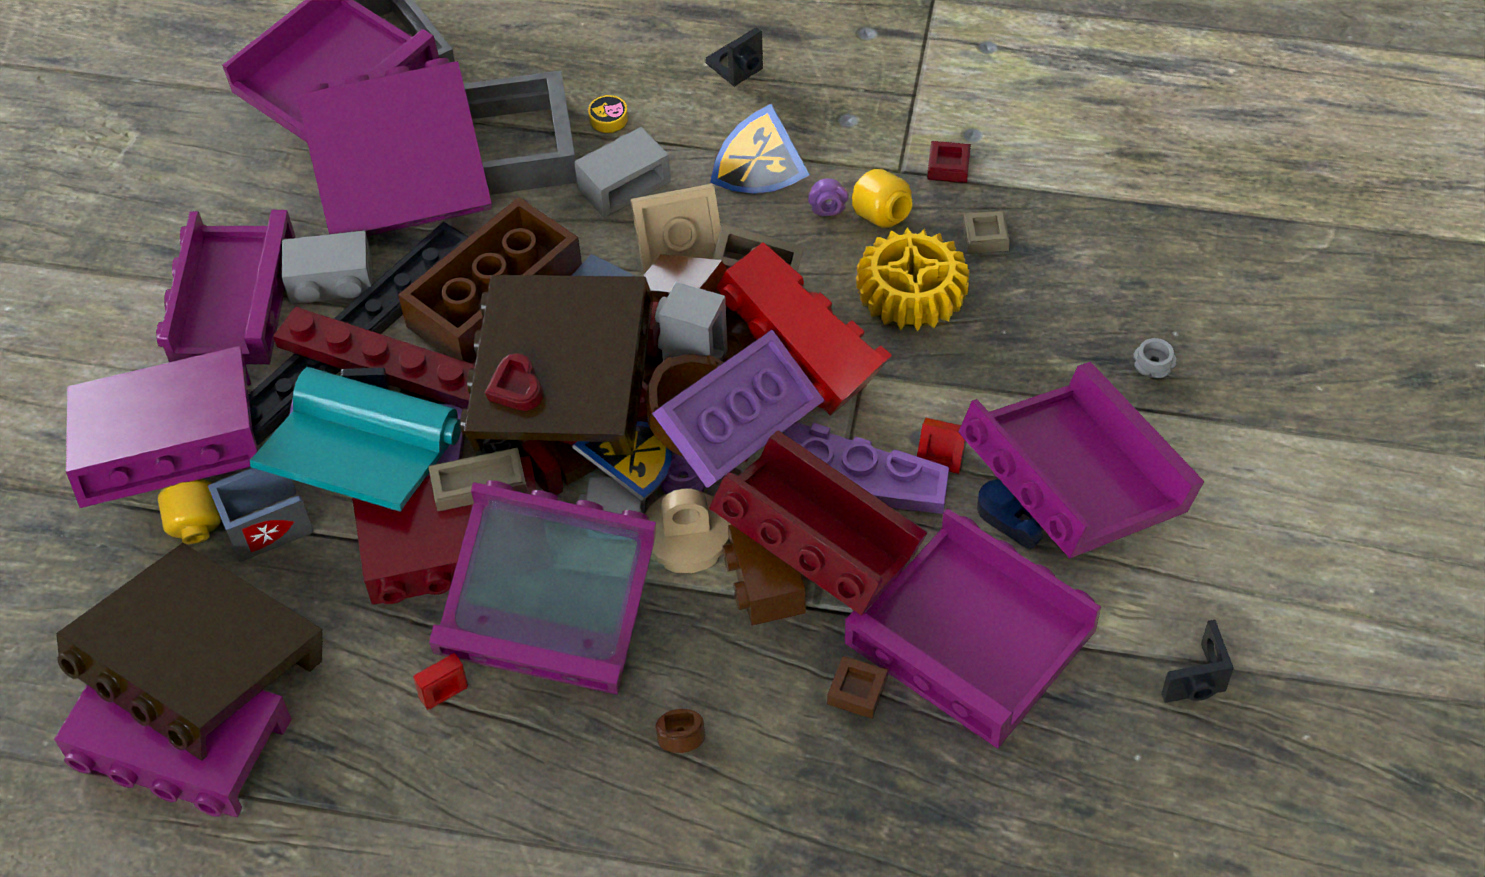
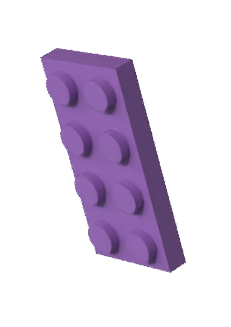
(738, 408)

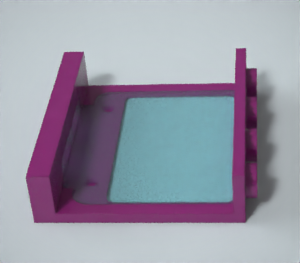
(546, 587)

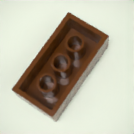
(446, 299)

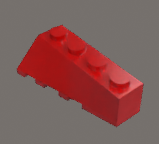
(827, 350)

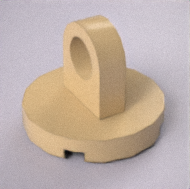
(687, 531)

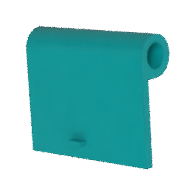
(358, 439)

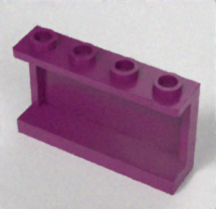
(225, 289)
(112, 742)

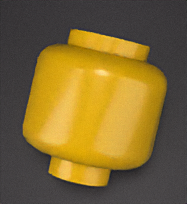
(882, 198)
(188, 511)

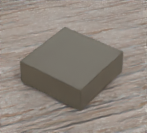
(985, 232)

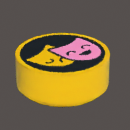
(608, 114)

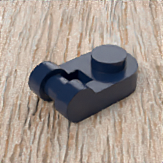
(1002, 511)

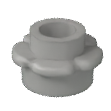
(1154, 350)

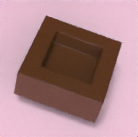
(857, 687)

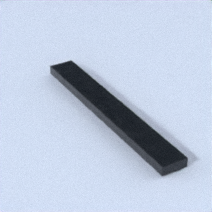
(372, 310)

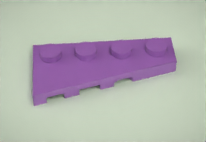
(892, 477)

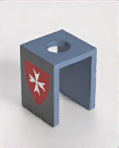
(264, 528)

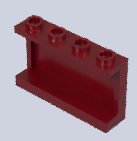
(819, 522)
(415, 547)

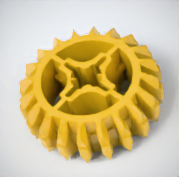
(912, 279)

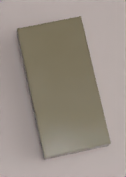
(455, 478)

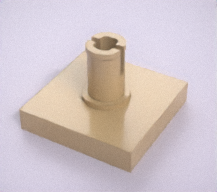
(677, 224)

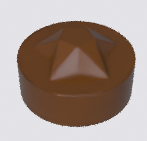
(680, 730)

